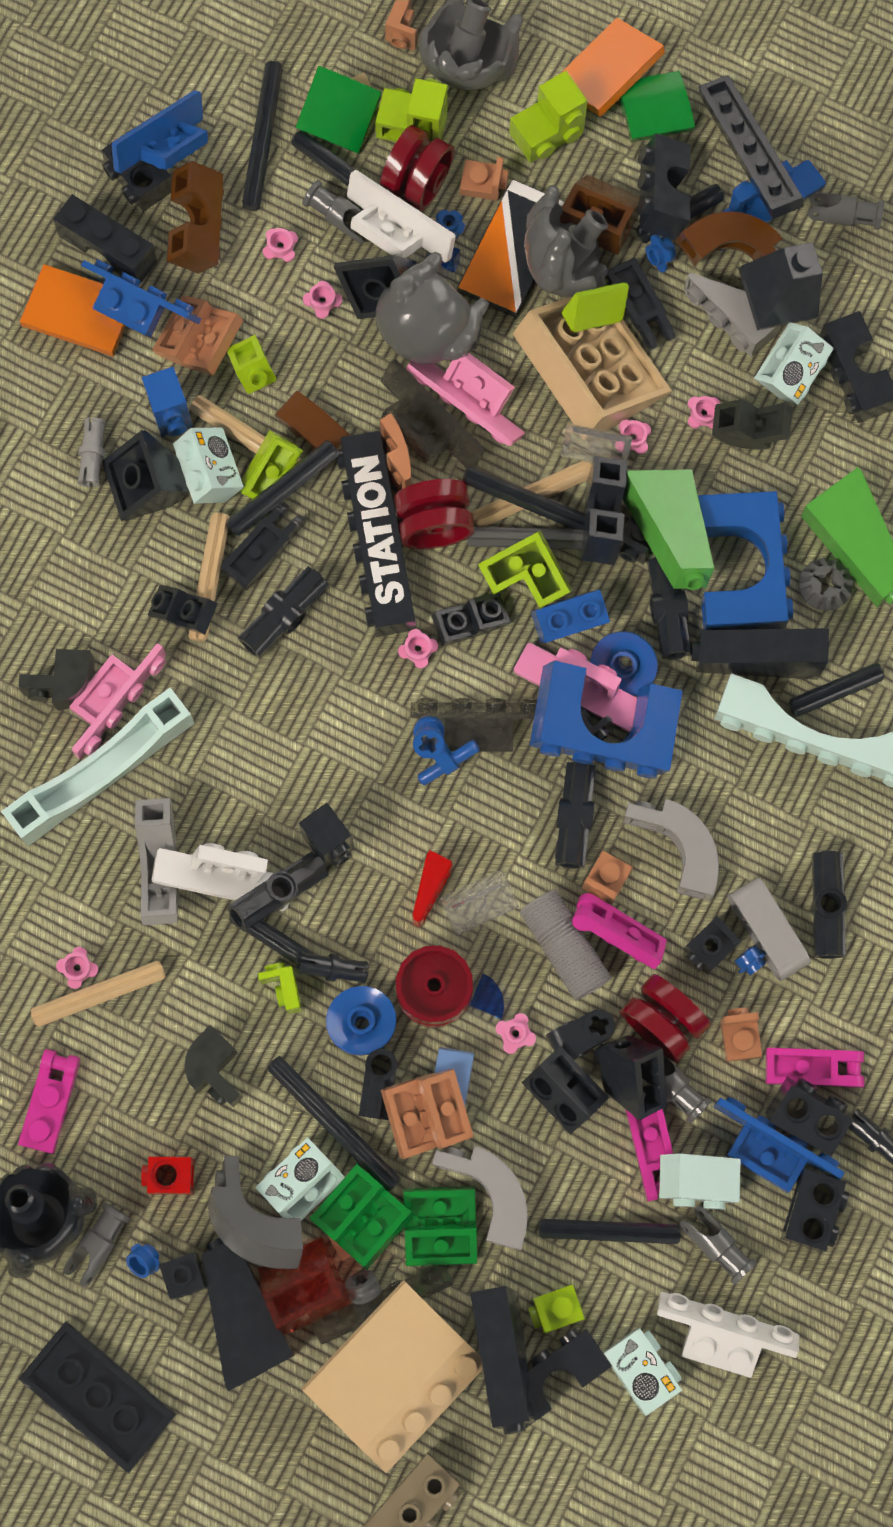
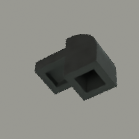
(751, 427)
(71, 676)
(205, 1060)

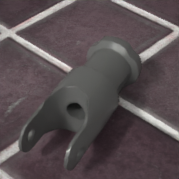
(332, 207)
(845, 210)
(682, 1092)
(97, 1243)
(719, 1246)

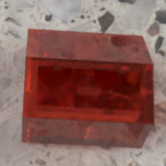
(303, 1293)

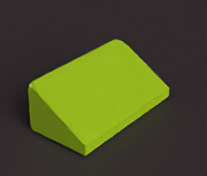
(596, 307)
(269, 464)

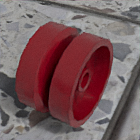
(417, 167)
(434, 514)
(429, 1007)
(665, 1017)

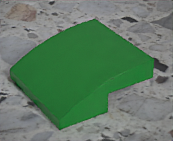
(657, 106)
(338, 109)
(361, 1216)
(441, 1226)

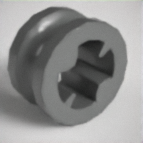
(362, 1287)

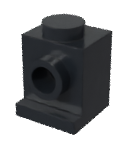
(718, 932)

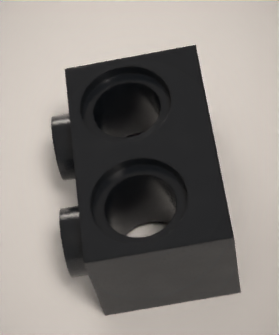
(130, 179)
(327, 836)
(565, 1090)
(805, 1121)
(805, 1207)

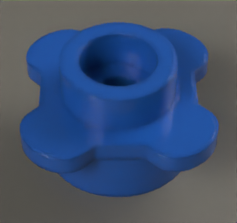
(660, 252)

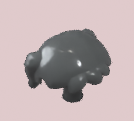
(467, 47)
(563, 255)
(427, 316)

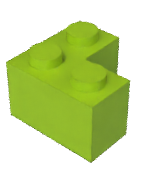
(423, 108)
(552, 120)
(533, 562)

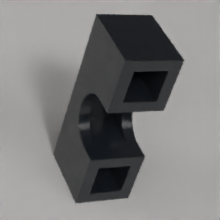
(663, 168)
(90, 228)
(865, 393)
(602, 513)
(577, 1355)

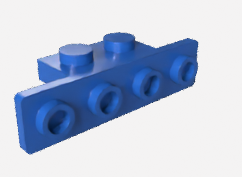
(163, 137)
(747, 200)
(131, 305)
(770, 1152)

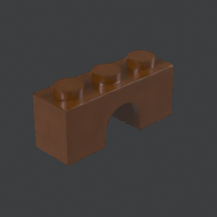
(201, 194)

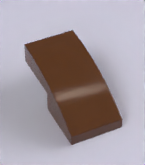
(310, 421)

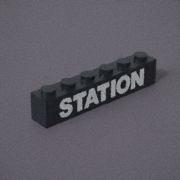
(377, 534)

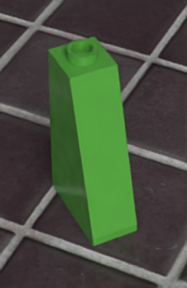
(672, 524)
(855, 534)

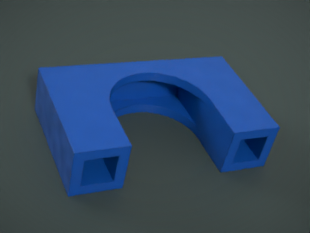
(757, 520)
(561, 729)

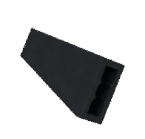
(763, 652)
(241, 1318)
(503, 1358)

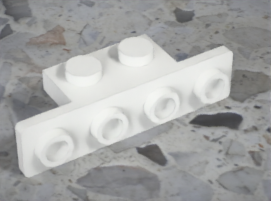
(393, 222)
(212, 871)
(724, 1337)

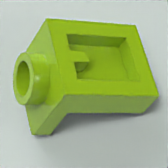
(251, 364)
(287, 992)
(556, 1309)

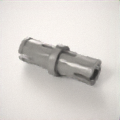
(91, 452)

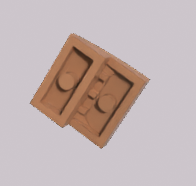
(202, 344)
(397, 453)
(427, 1113)

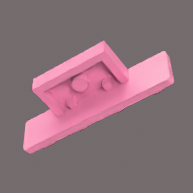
(474, 391)
(600, 689)
(109, 694)

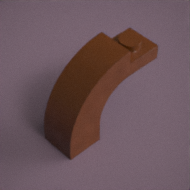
(728, 231)

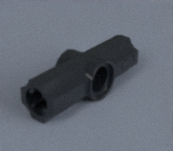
(283, 612)
(669, 613)
(575, 815)
(263, 902)
(828, 927)

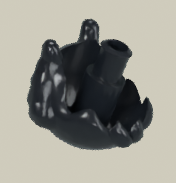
(40, 1216)

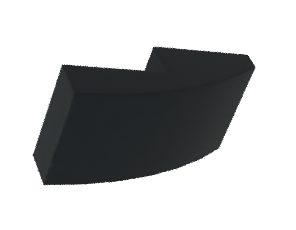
(182, 609)
(471, 619)

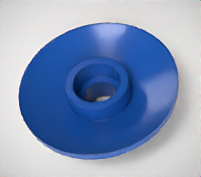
(643, 658)
(358, 1004)

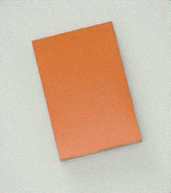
(613, 64)
(63, 309)

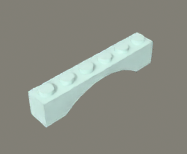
(752, 708)
(138, 740)

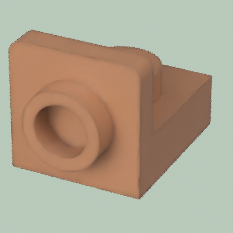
(398, 26)
(483, 179)
(607, 877)
(741, 1035)

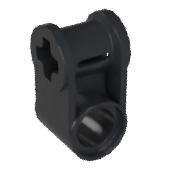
(576, 1036)

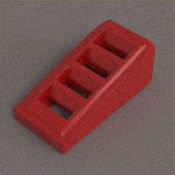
(433, 879)

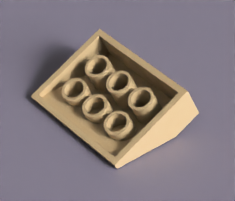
(593, 372)
(394, 1376)

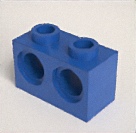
(167, 402)
(570, 616)

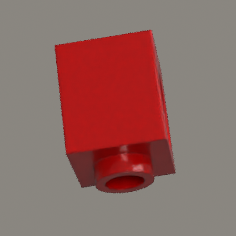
(184, 1181)

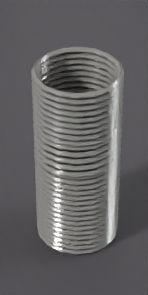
(568, 948)

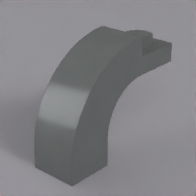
(248, 1233)

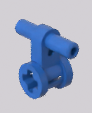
(437, 749)

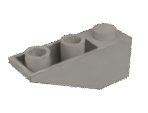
(729, 310)

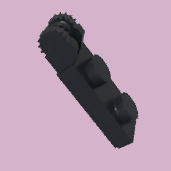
(642, 302)
(261, 547)

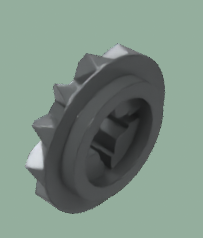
(811, 587)

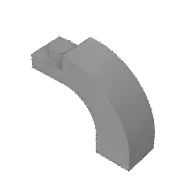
(155, 830)
(690, 836)
(507, 1197)

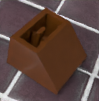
(612, 202)

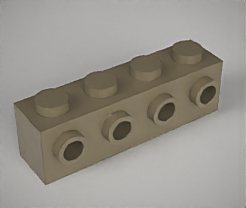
(418, 1497)

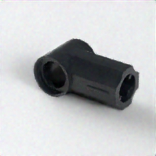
(371, 1097)

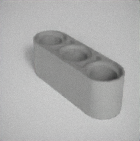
(769, 929)

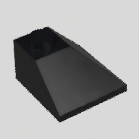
(367, 279)
(783, 286)
(144, 477)

